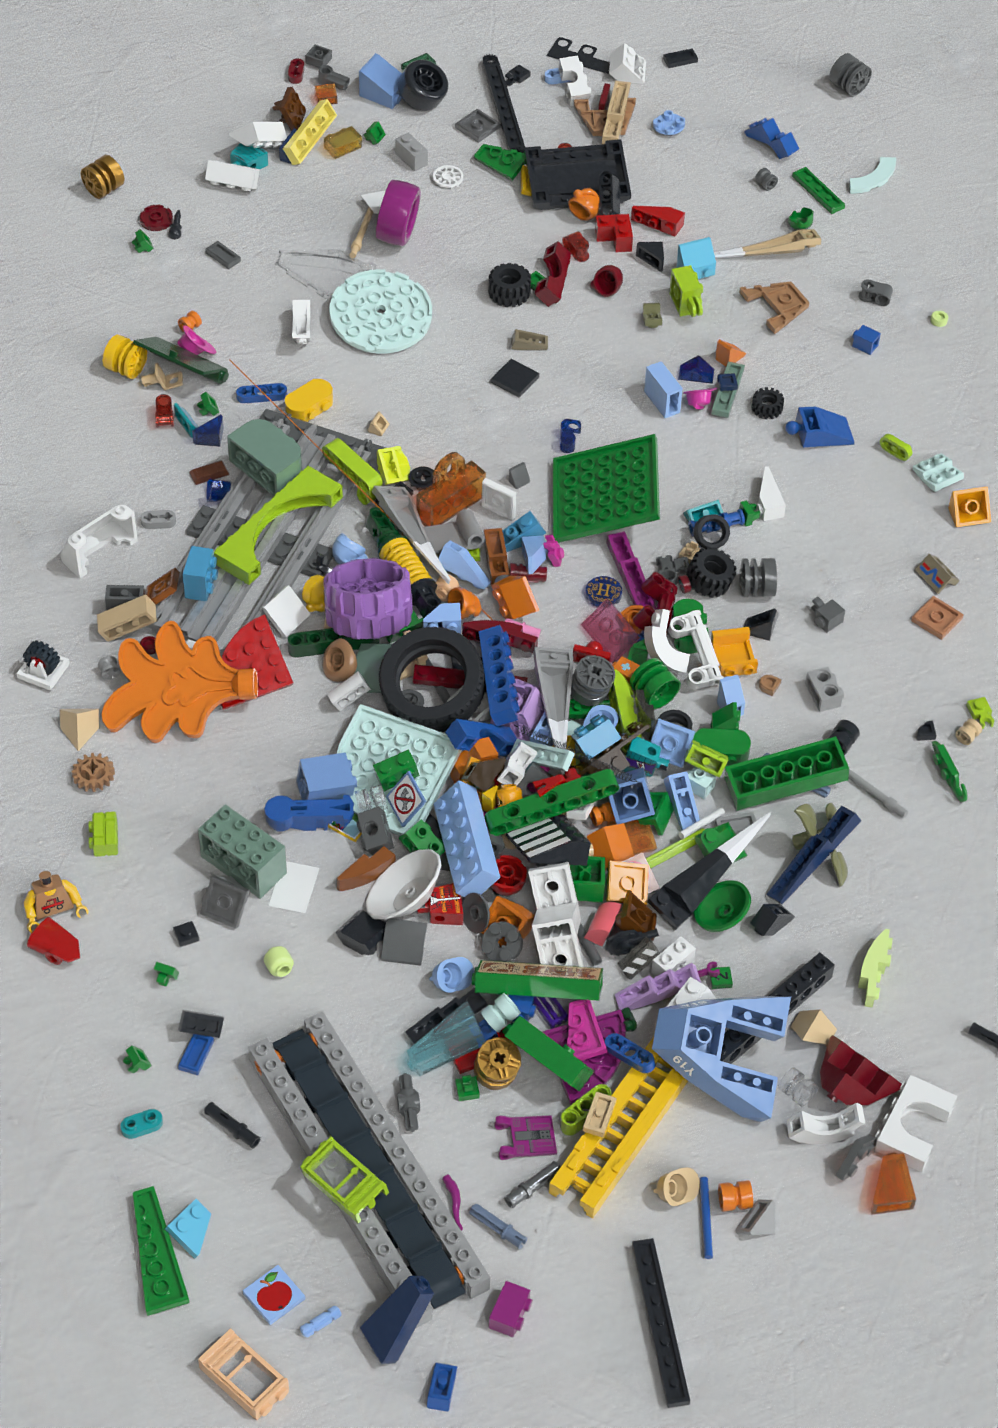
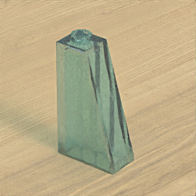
(447, 1041)

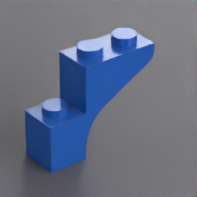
(769, 133)

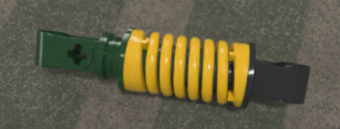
(398, 549)

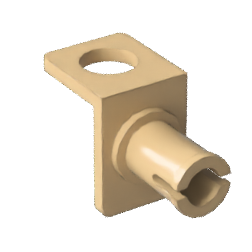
(159, 377)

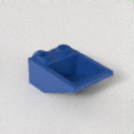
(820, 428)

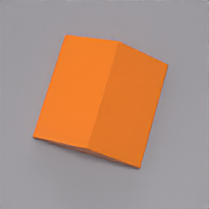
(611, 843)

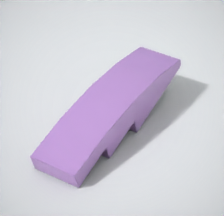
(655, 989)

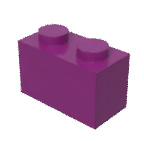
(510, 1309)

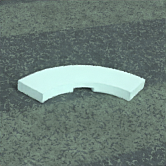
(876, 178)

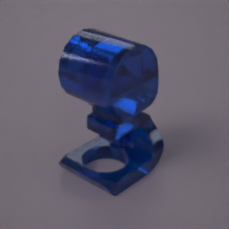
(567, 435)

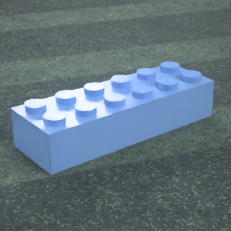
(466, 840)

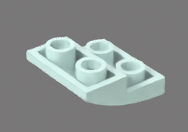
(938, 472)

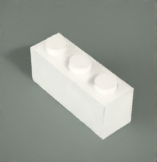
(232, 175)

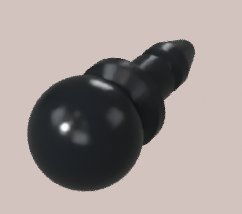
(175, 230)

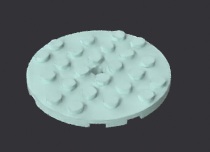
(399, 327)

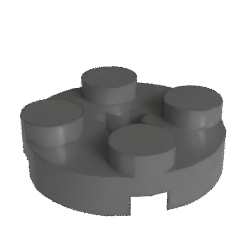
(512, 936)

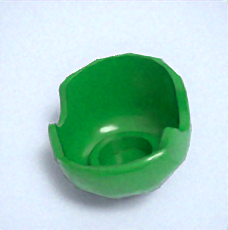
(802, 219)

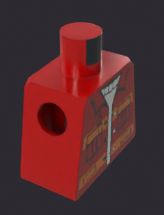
(444, 906)

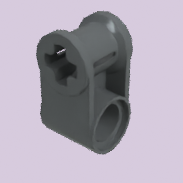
(877, 293)

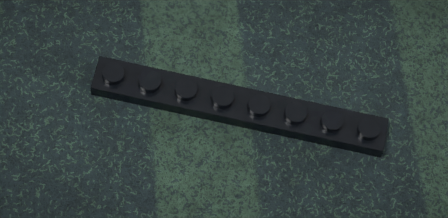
(660, 1323)

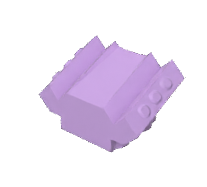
(530, 707)

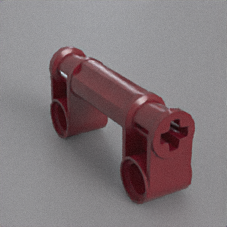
(660, 590)

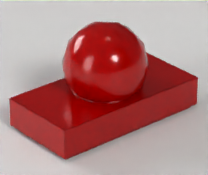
(590, 649)

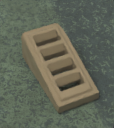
(525, 341)

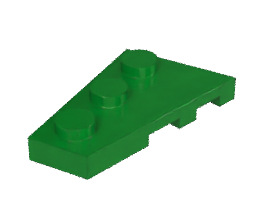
(500, 160)

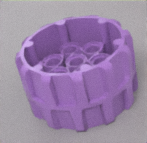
(368, 598)

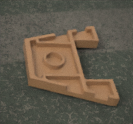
(596, 119)
(783, 298)

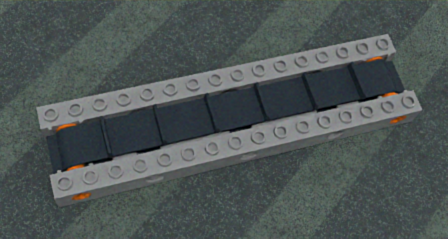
(410, 1227)

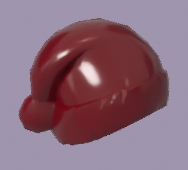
(607, 280)

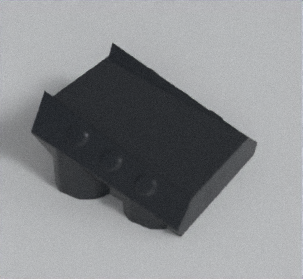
(362, 933)

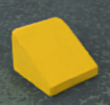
(489, 799)

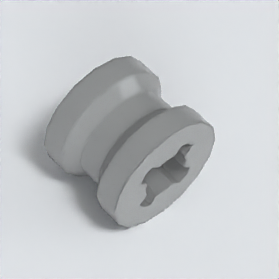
(109, 667)

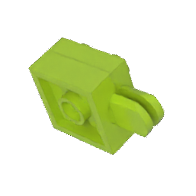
(686, 291)

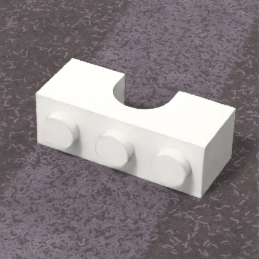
(572, 69)

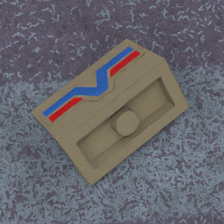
(936, 573)

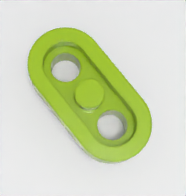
(896, 447)

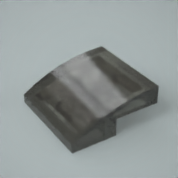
(645, 714)

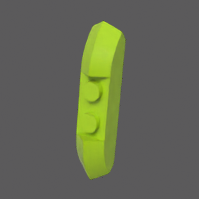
(623, 703)

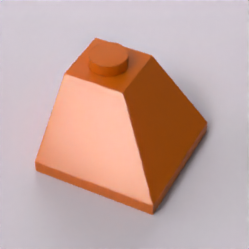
(510, 912)

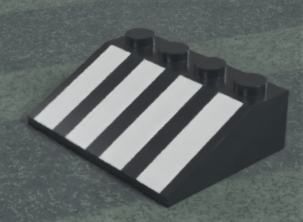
(552, 842)

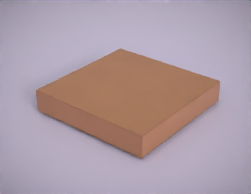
(937, 617)

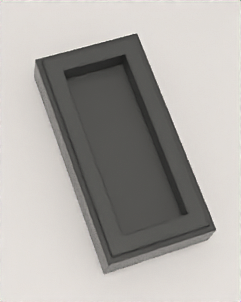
(223, 255)

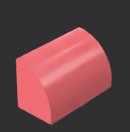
(602, 922)

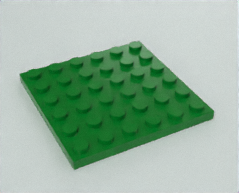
(605, 488)

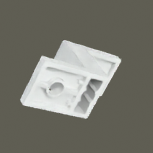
(556, 915)

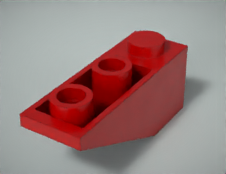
(659, 218)

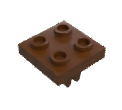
(291, 109)

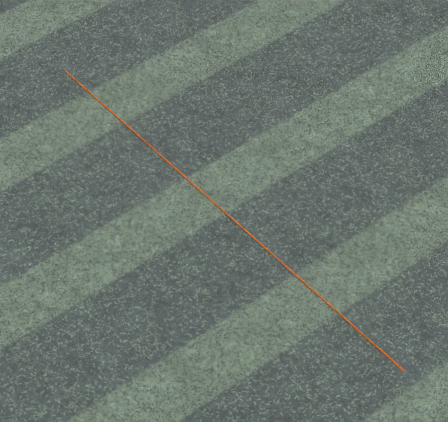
(328, 457)

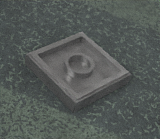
(477, 125)
(224, 901)

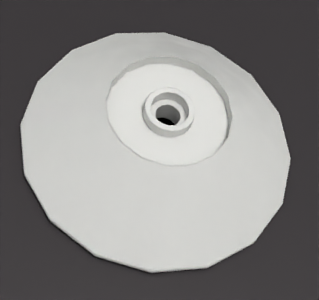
(404, 885)

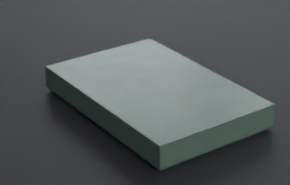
(369, 662)

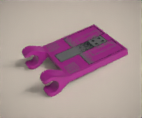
(529, 1136)

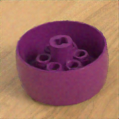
(398, 212)

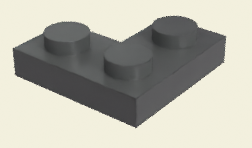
(860, 1149)

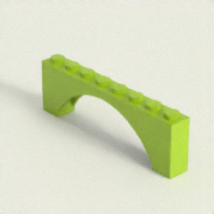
(305, 490)

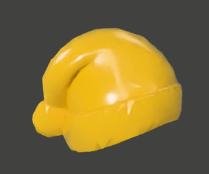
(313, 594)

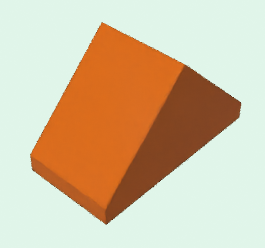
(728, 352)

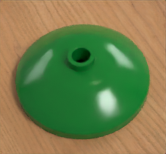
(723, 906)

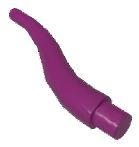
(454, 1191)

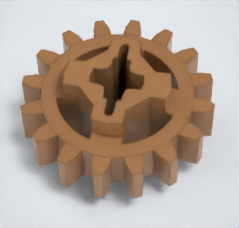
(83, 772)

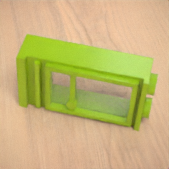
(342, 1178)

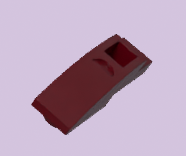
(515, 632)

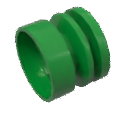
(657, 681)

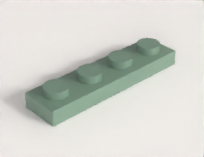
(725, 399)

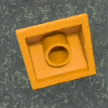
(970, 506)

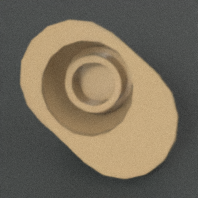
(678, 1186)

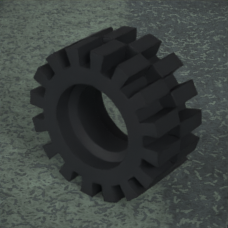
(767, 396)

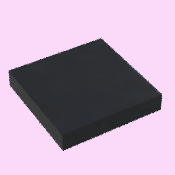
(515, 377)

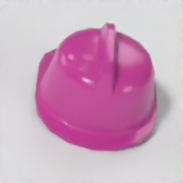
(194, 343)
(699, 398)

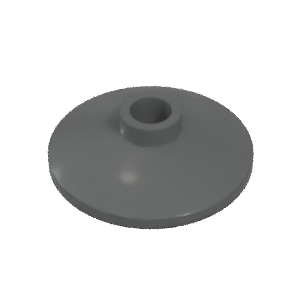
(475, 912)

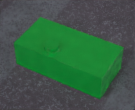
(549, 1053)

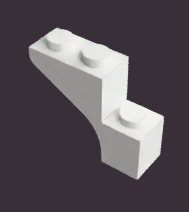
(301, 321)

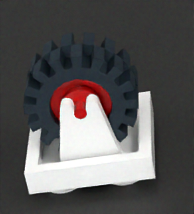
(42, 665)

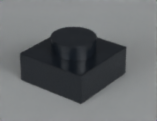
(186, 934)

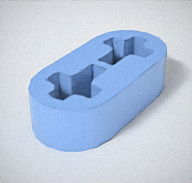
(553, 77)

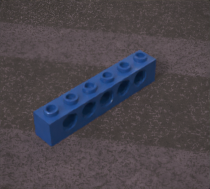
(498, 675)

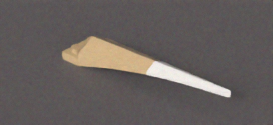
(788, 243)

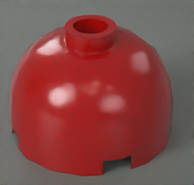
(512, 876)

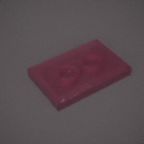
(611, 630)

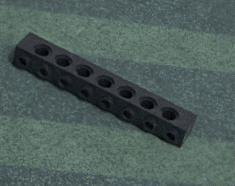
(798, 987)

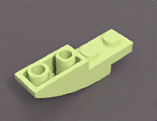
(874, 965)

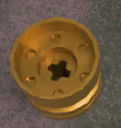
(102, 176)
(494, 1074)

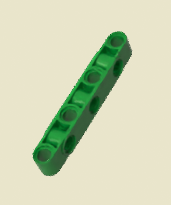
(564, 799)

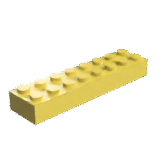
(310, 132)

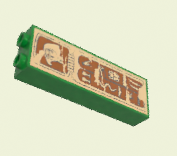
(538, 980)

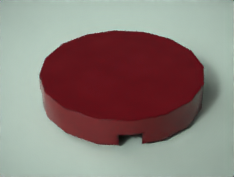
(156, 218)

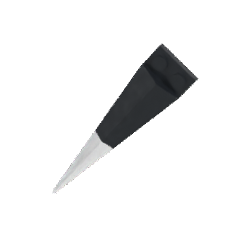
(686, 891)

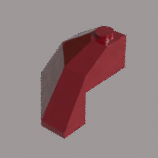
(853, 1077)

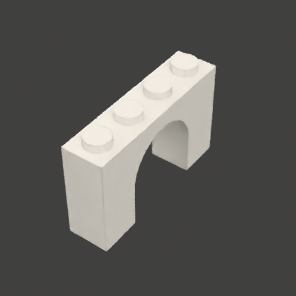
(915, 1097)

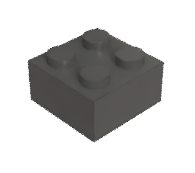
(318, 56)

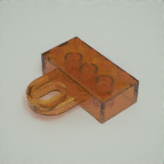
(451, 490)

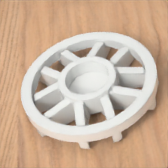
(447, 177)

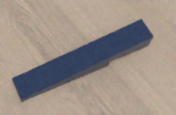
(814, 853)

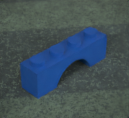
(466, 733)

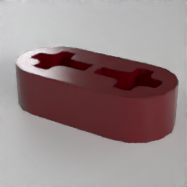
(299, 72)

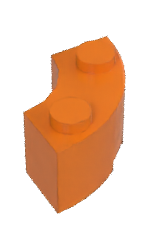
(481, 750)

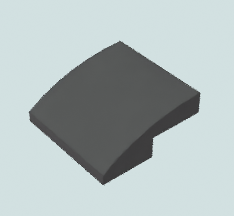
(404, 942)

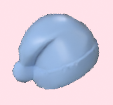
(347, 550)

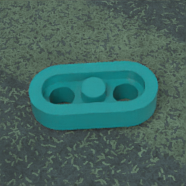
(142, 1123)

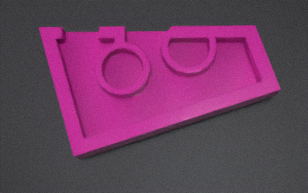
(584, 1031)

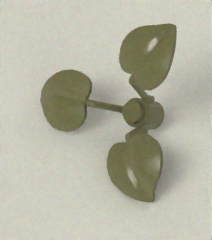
(809, 822)

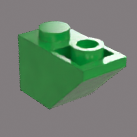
(726, 717)

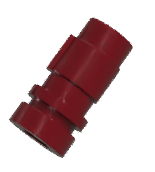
(521, 570)

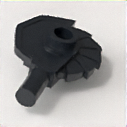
(625, 941)

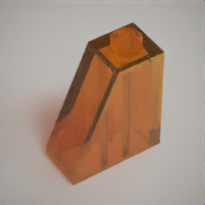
(894, 1186)

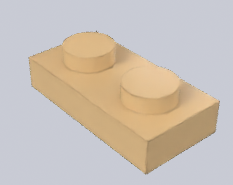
(599, 1114)

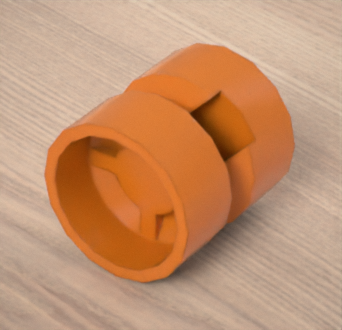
(738, 1195)

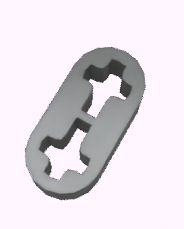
(158, 519)

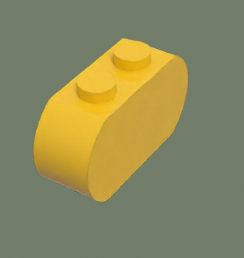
(309, 400)

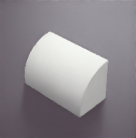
(348, 691)

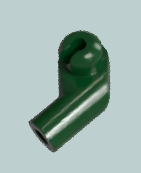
(629, 1020)

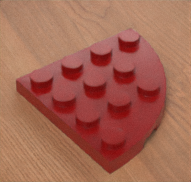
(257, 648)

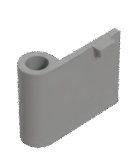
(464, 532)

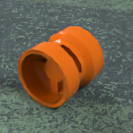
(191, 320)
(601, 814)

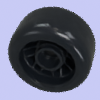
(423, 85)

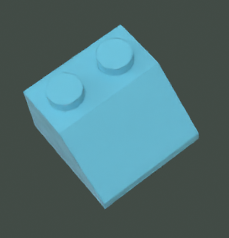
(698, 255)

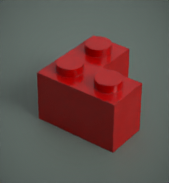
(616, 229)

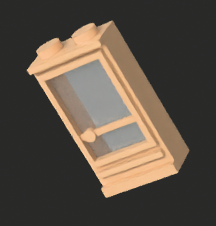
(244, 1375)

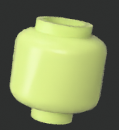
(278, 961)

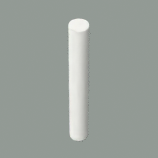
(701, 823)

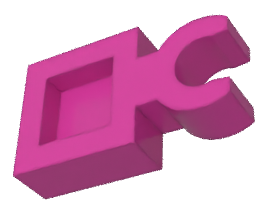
(555, 552)

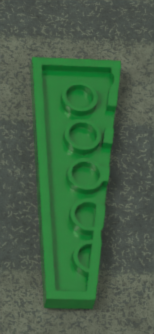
(159, 1266)

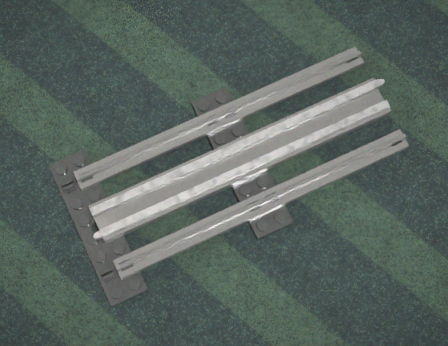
(273, 544)

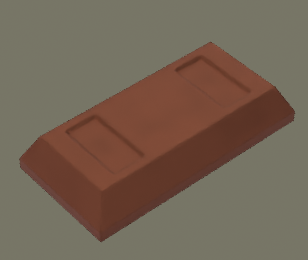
(211, 471)

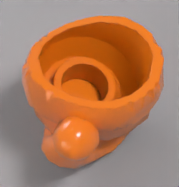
(584, 204)
(468, 602)

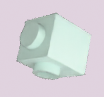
(701, 782)

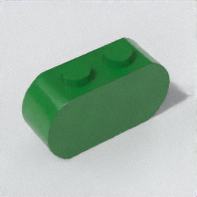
(681, 607)
(729, 742)

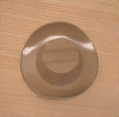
(339, 661)

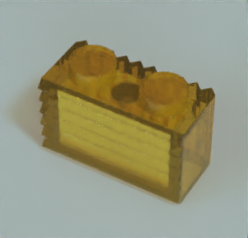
(343, 142)

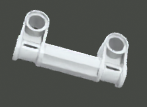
(709, 671)

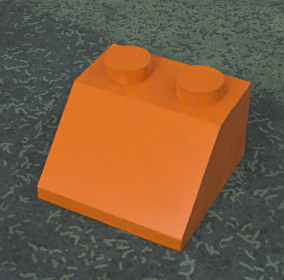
(514, 597)

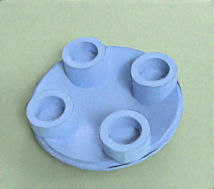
(669, 123)

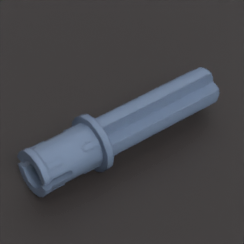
(497, 1225)

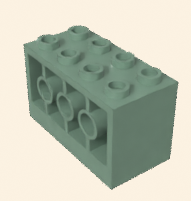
(242, 851)

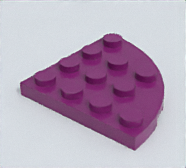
(604, 1064)

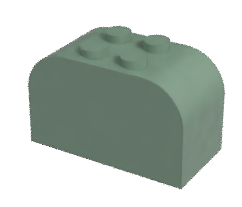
(265, 454)

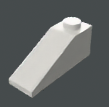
(770, 500)

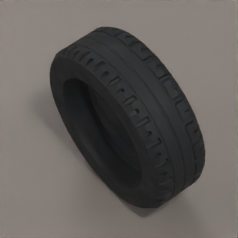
(424, 642)

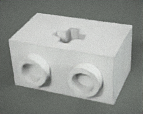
(674, 957)

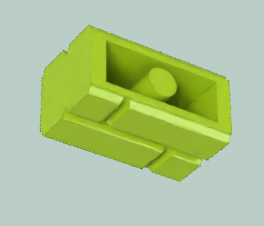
(706, 758)
(105, 834)

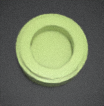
(939, 318)

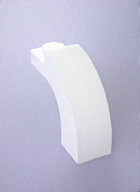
(658, 646)
(825, 1129)

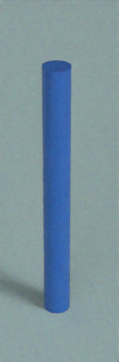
(706, 1218)

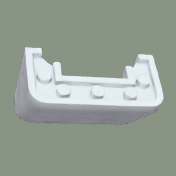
(114, 526)

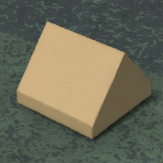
(378, 424)

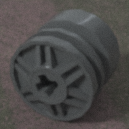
(850, 74)
(757, 577)
(592, 680)

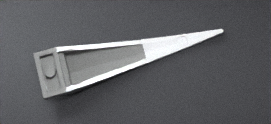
(402, 510)
(554, 679)

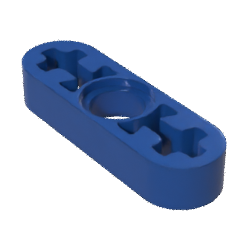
(249, 398)
(633, 1060)

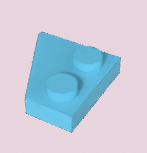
(190, 1227)

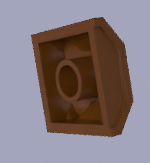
(635, 915)

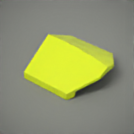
(393, 465)

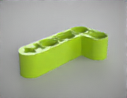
(354, 468)

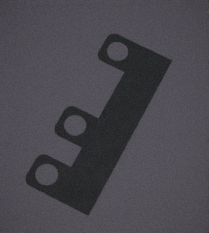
(587, 59)

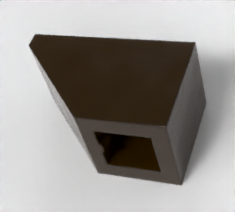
(483, 772)

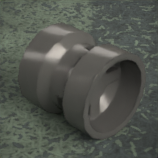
(767, 179)

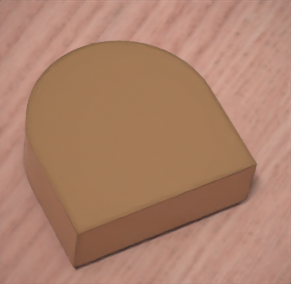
(769, 684)

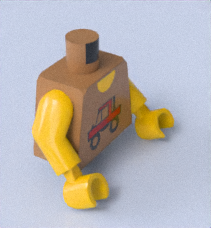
(49, 897)

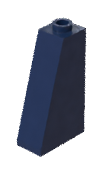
(397, 1318)

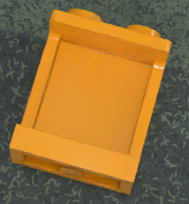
(734, 651)

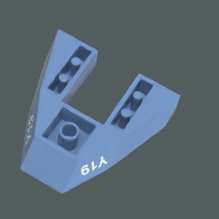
(692, 1041)

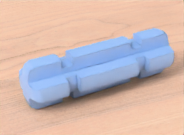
(320, 1321)

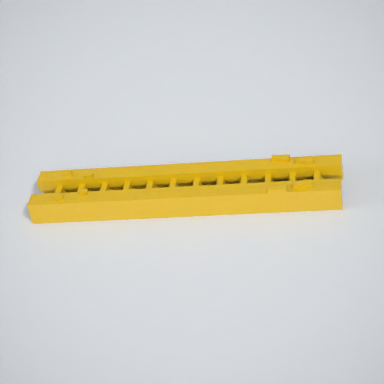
(628, 1145)

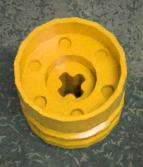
(124, 356)

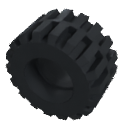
(509, 284)
(713, 561)

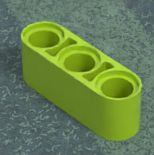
(575, 1112)

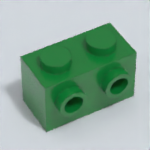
(394, 768)
(421, 838)

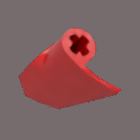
(54, 942)

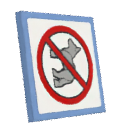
(406, 799)

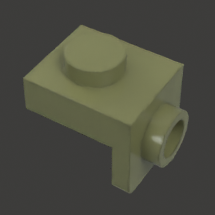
(651, 315)

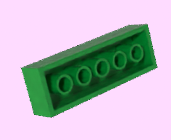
(786, 773)

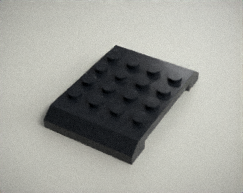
(560, 171)

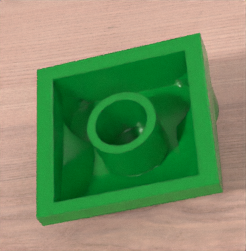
(715, 837)

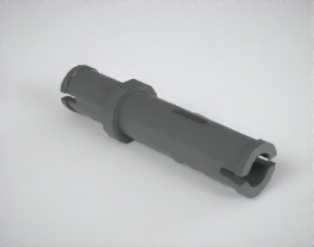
(526, 1189)

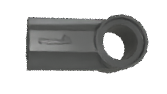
(328, 76)

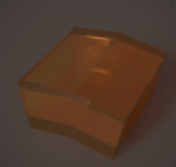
(326, 92)

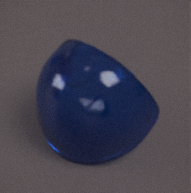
(217, 490)

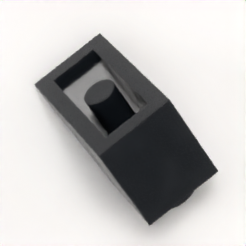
(771, 919)

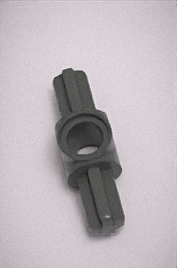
(408, 1102)

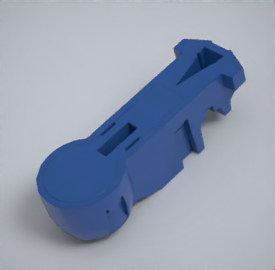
(307, 815)

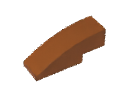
(496, 553)
(365, 870)

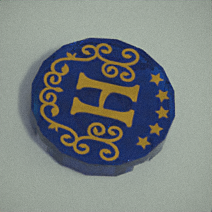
(603, 588)

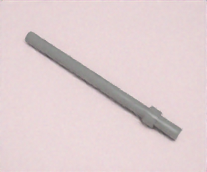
(889, 802)

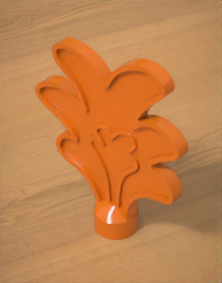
(176, 687)

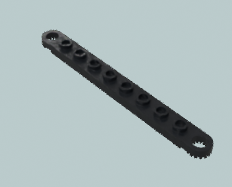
(503, 103)

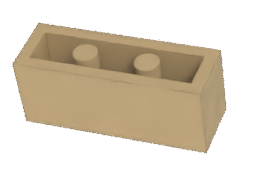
(126, 618)

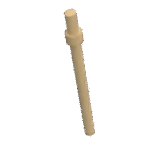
(356, 244)

